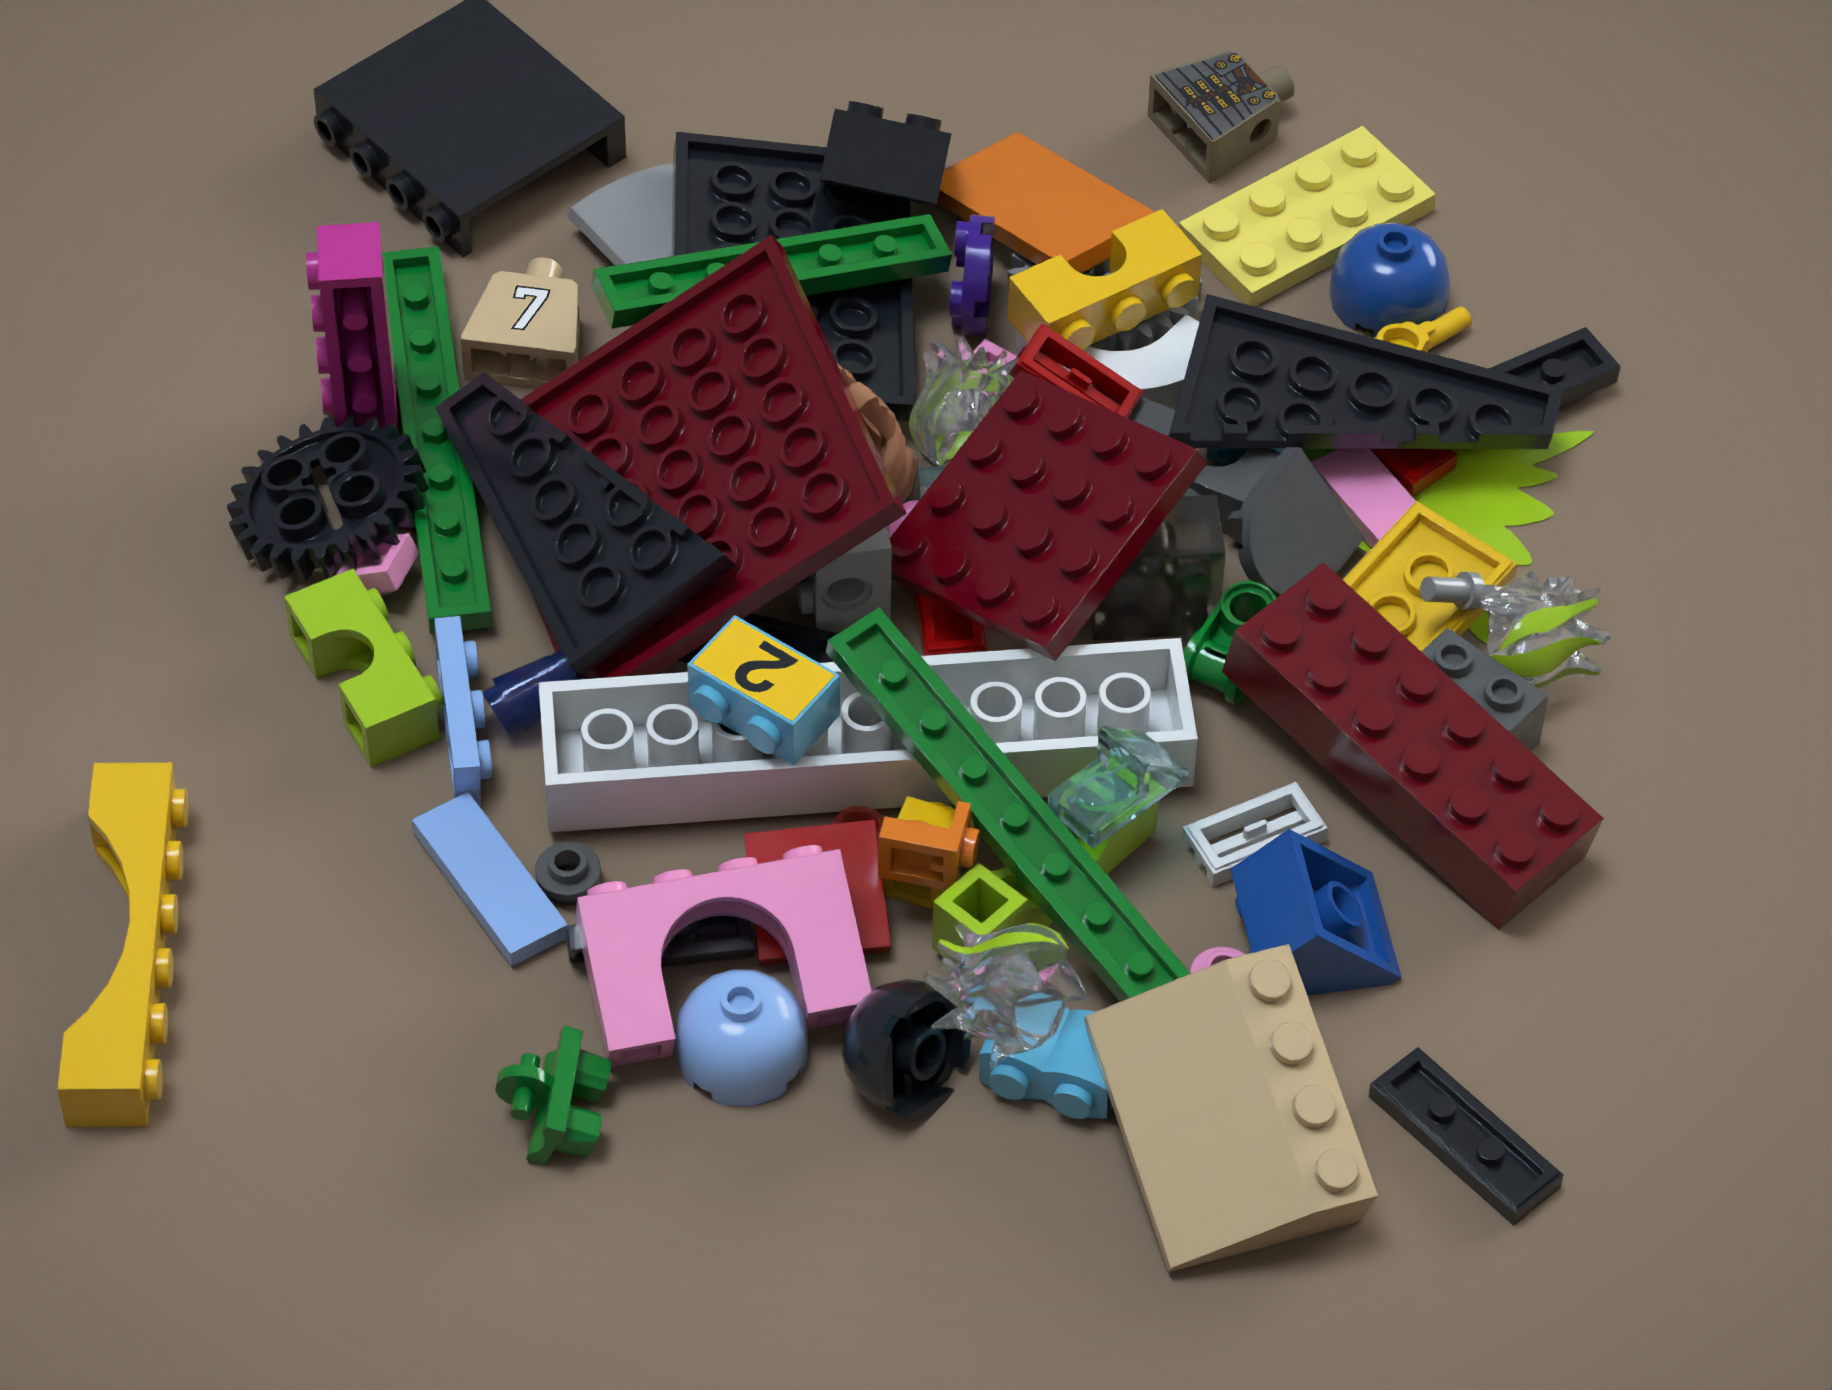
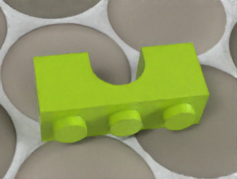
(347, 627)

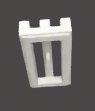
(1257, 832)

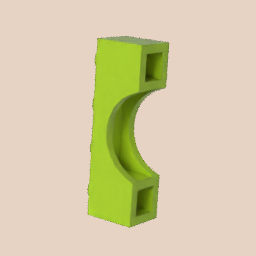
(998, 901)

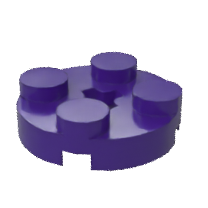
(973, 294)

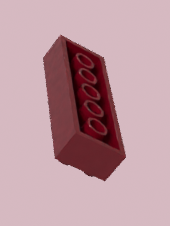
(1411, 745)

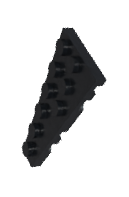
(1312, 386)
(580, 533)

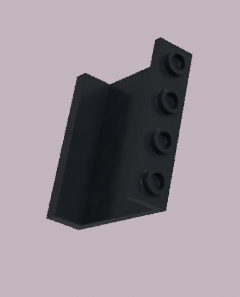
(463, 117)

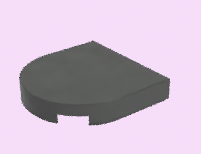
(1293, 525)

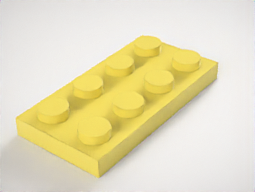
(1304, 215)

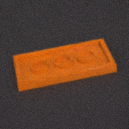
(1039, 202)

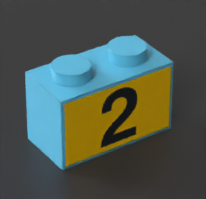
(763, 690)

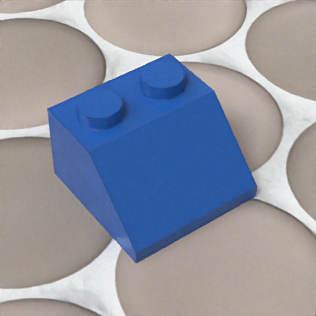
(1319, 907)

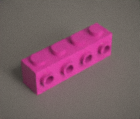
(355, 324)

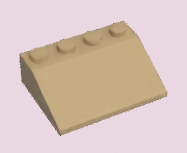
(1231, 1110)

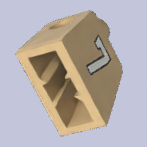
(524, 327)

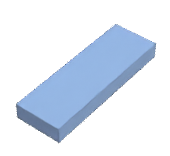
(490, 879)

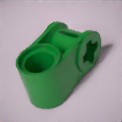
(1210, 644)

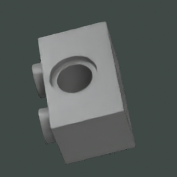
(849, 585)

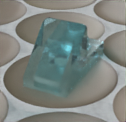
(1116, 786)

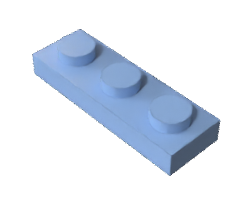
(462, 708)

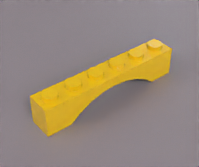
(110, 1050)

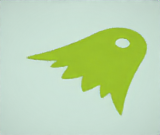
(1486, 497)

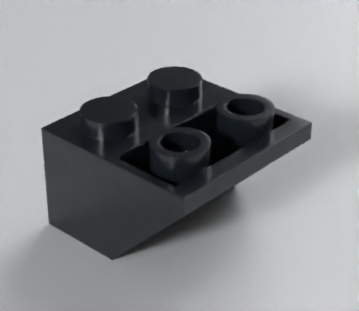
(886, 154)

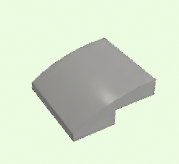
(630, 216)

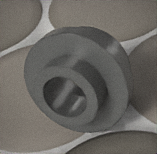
(566, 886)

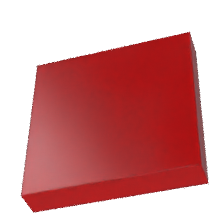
(860, 860)

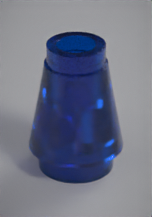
(516, 693)

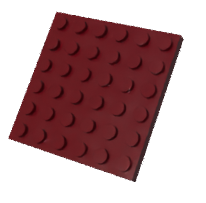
(739, 432)

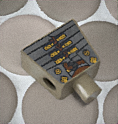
(1218, 110)

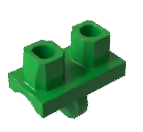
(549, 1092)

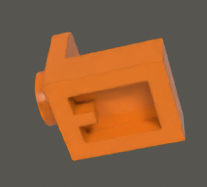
(928, 853)

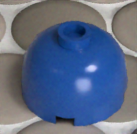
(1389, 278)

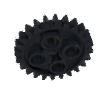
(284, 517)

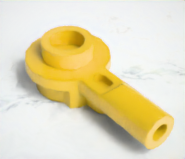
(1427, 333)

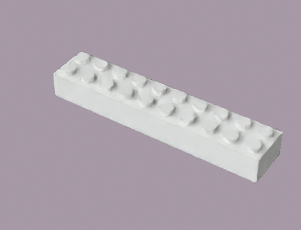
(644, 756)

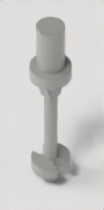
(1467, 589)

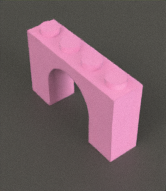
(795, 899)

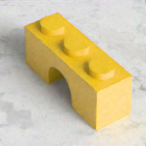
(1149, 272)

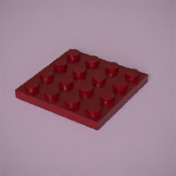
(1040, 513)

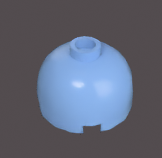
(741, 1038)

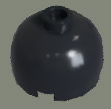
(897, 1054)

